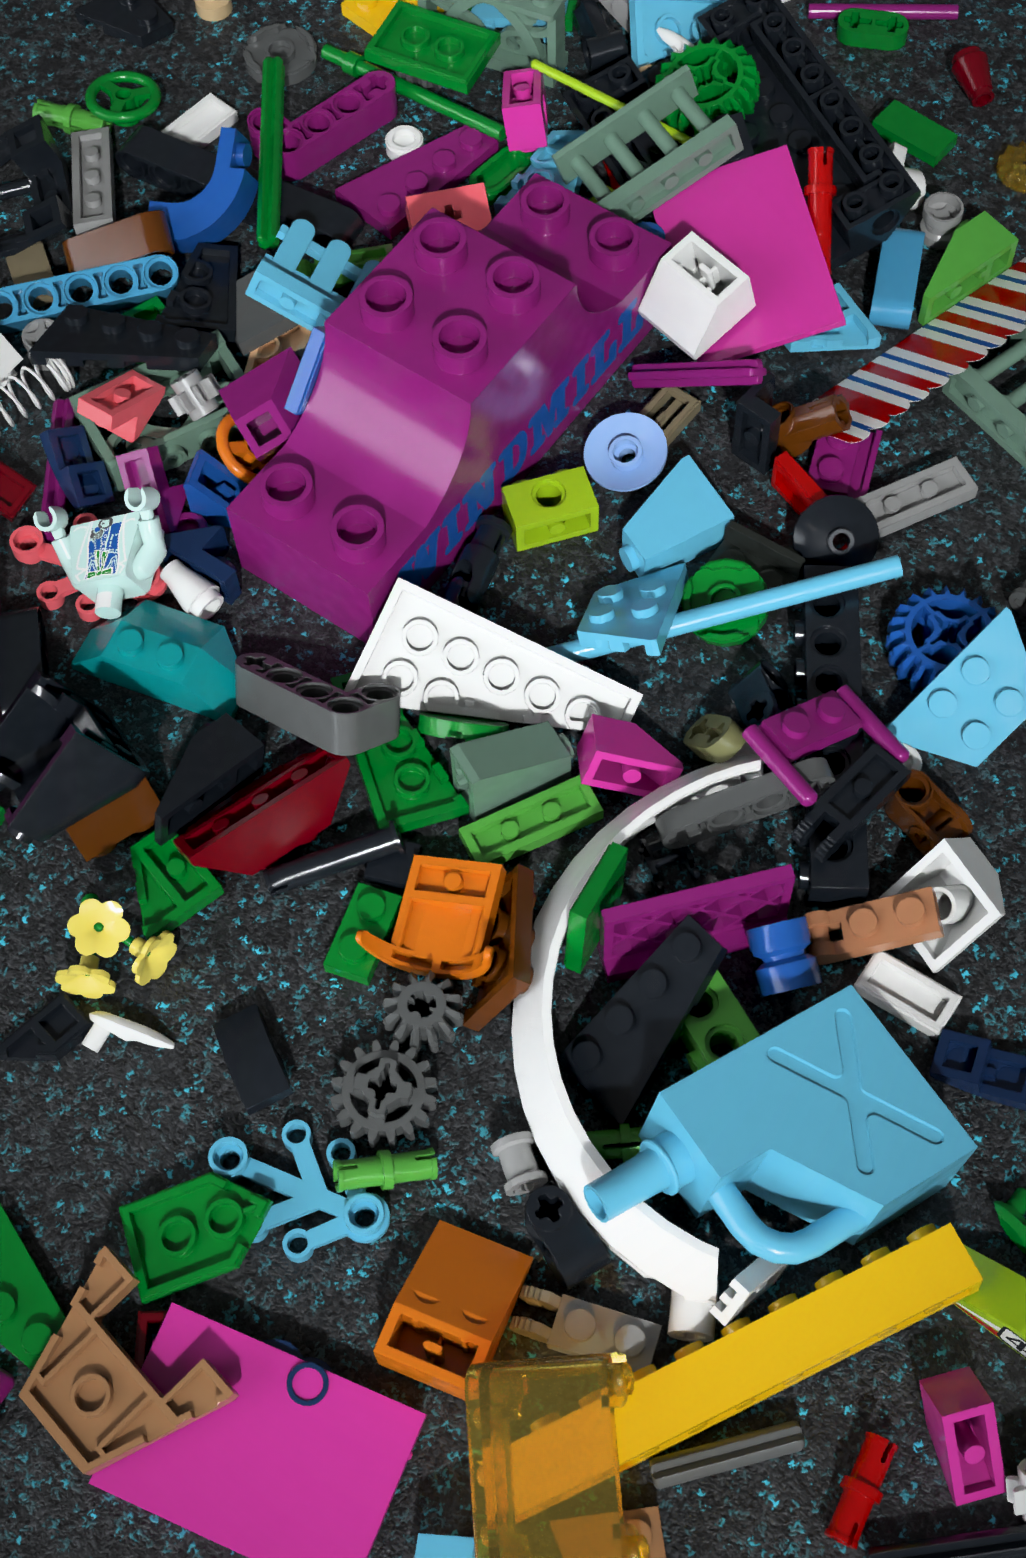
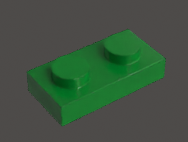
(369, 911)

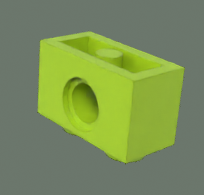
(535, 524)

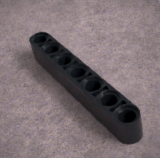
(188, 169)

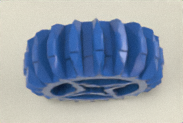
(946, 627)

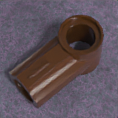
(811, 422)

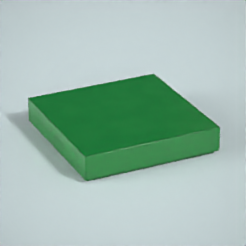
(599, 893)

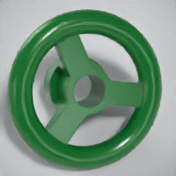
(125, 102)

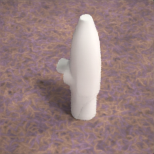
(673, 39)

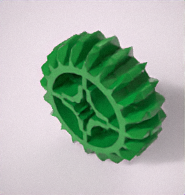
(710, 68)

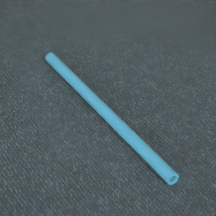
(760, 602)

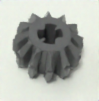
(439, 1003)

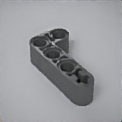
(315, 709)

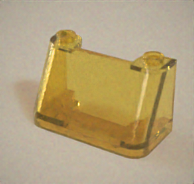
(548, 1457)

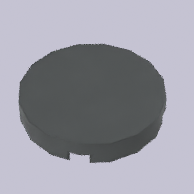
(292, 45)

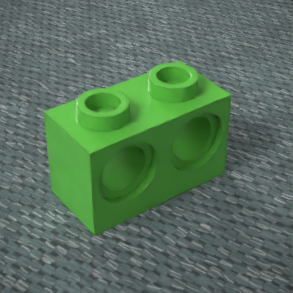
(723, 1025)

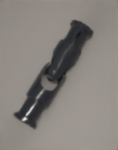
(477, 563)

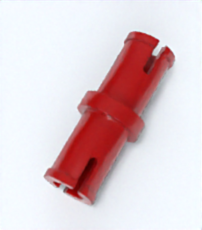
(861, 1490)

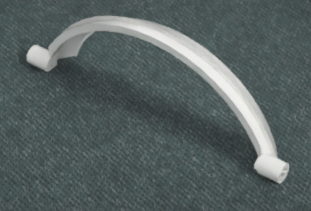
(639, 1234)

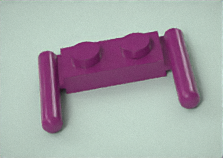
(811, 728)

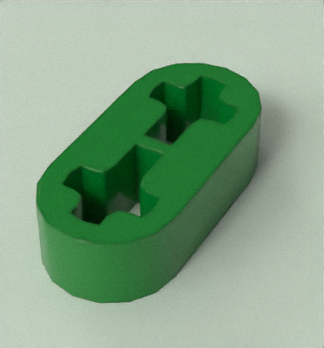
(872, 29)

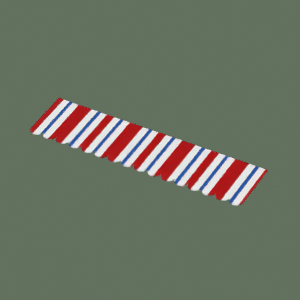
(933, 353)

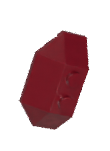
(268, 816)

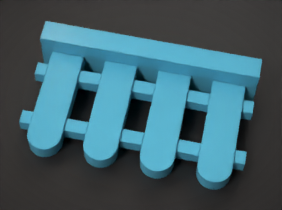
(292, 293)

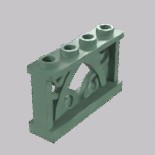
(521, 40)
(174, 443)

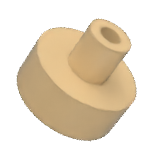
(213, 9)

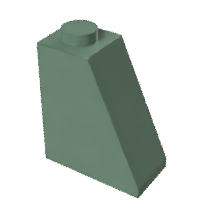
(509, 767)

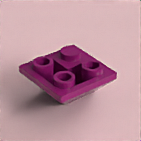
(258, 404)

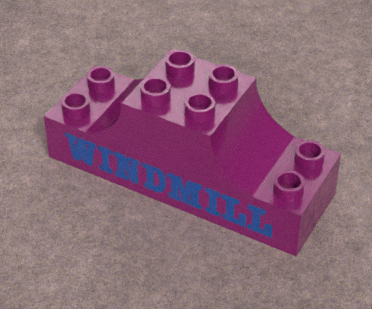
(439, 393)

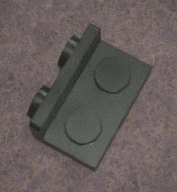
(772, 561)

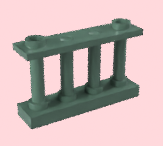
(669, 175)
(987, 406)

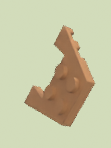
(96, 1394)

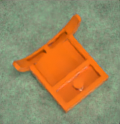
(443, 919)

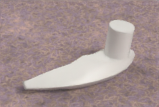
(125, 1029)

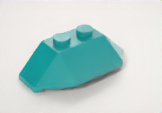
(164, 657)

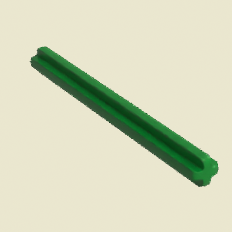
(270, 153)

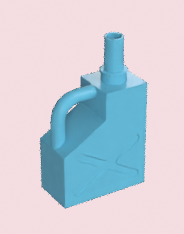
(806, 1117)

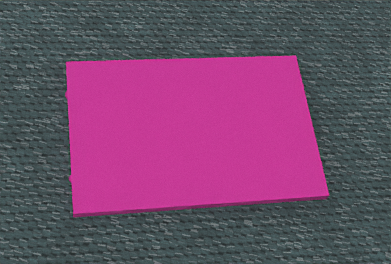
(763, 226)
(264, 1468)

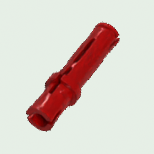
(819, 196)

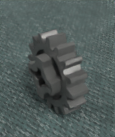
(365, 1087)

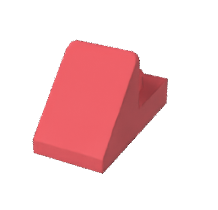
(123, 404)

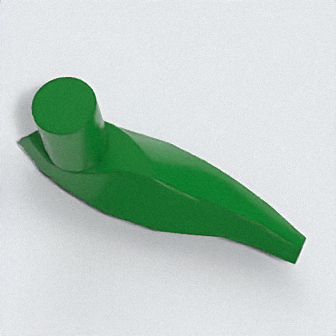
(1011, 1217)

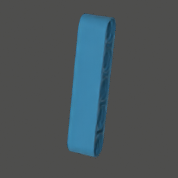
(98, 279)

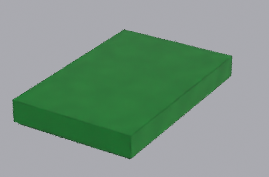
(432, 47)

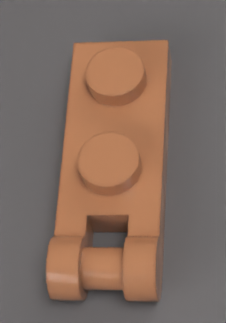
(875, 926)

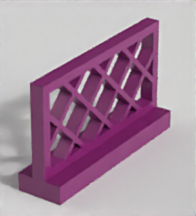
(723, 908)

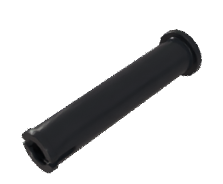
(334, 859)

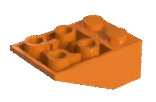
(452, 1308)

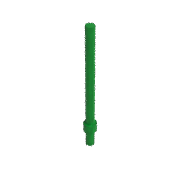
(356, 66)

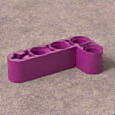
(332, 124)

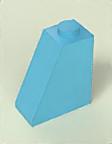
(675, 522)

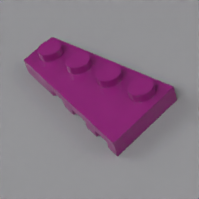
(436, 166)

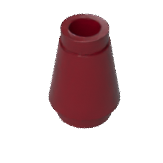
(973, 74)

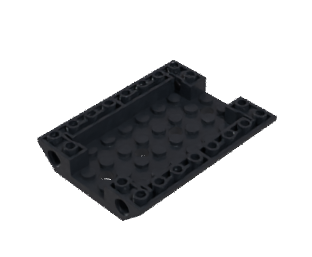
(797, 107)

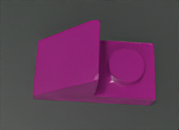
(146, 469)

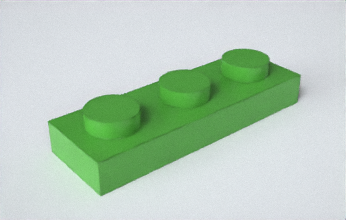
(531, 822)

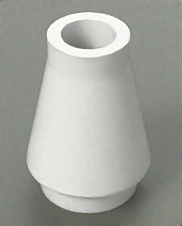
(191, 590)

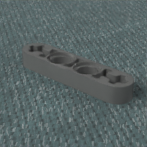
(738, 805)

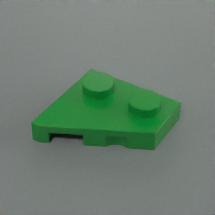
(169, 885)

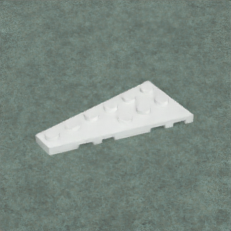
(476, 669)

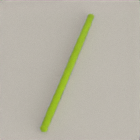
(596, 94)

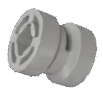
(941, 216)

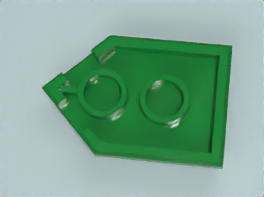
(190, 1233)

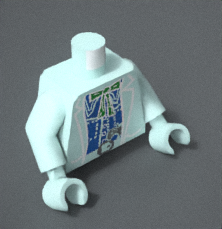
(110, 555)

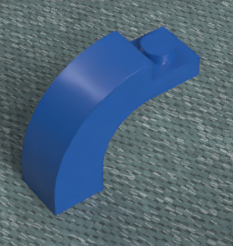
(221, 204)

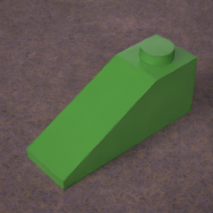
(973, 257)

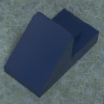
(203, 553)

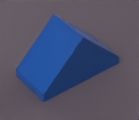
(211, 488)

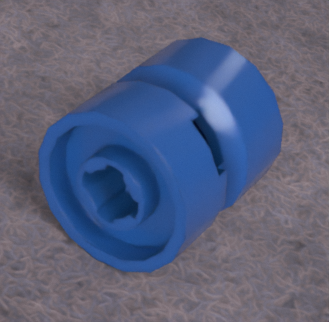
(783, 956)

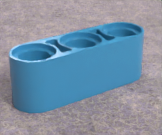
(897, 279)

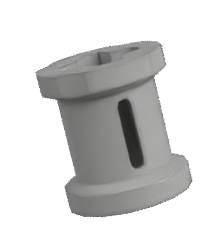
(519, 1163)

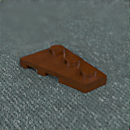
(512, 944)

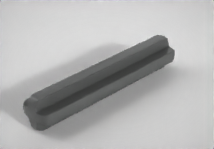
(726, 1454)

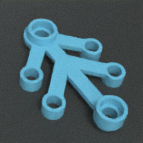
(305, 1194)

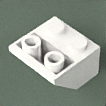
(696, 296)

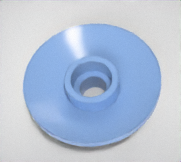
(621, 436)

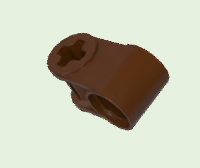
(929, 818)

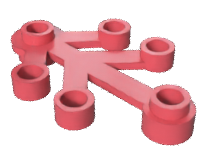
(31, 536)

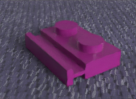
(844, 466)

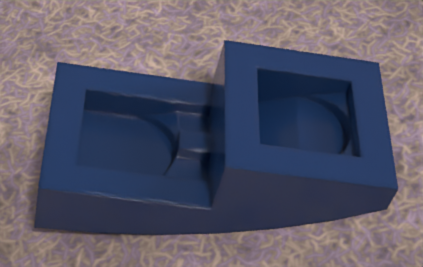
(74, 467)
(979, 1069)

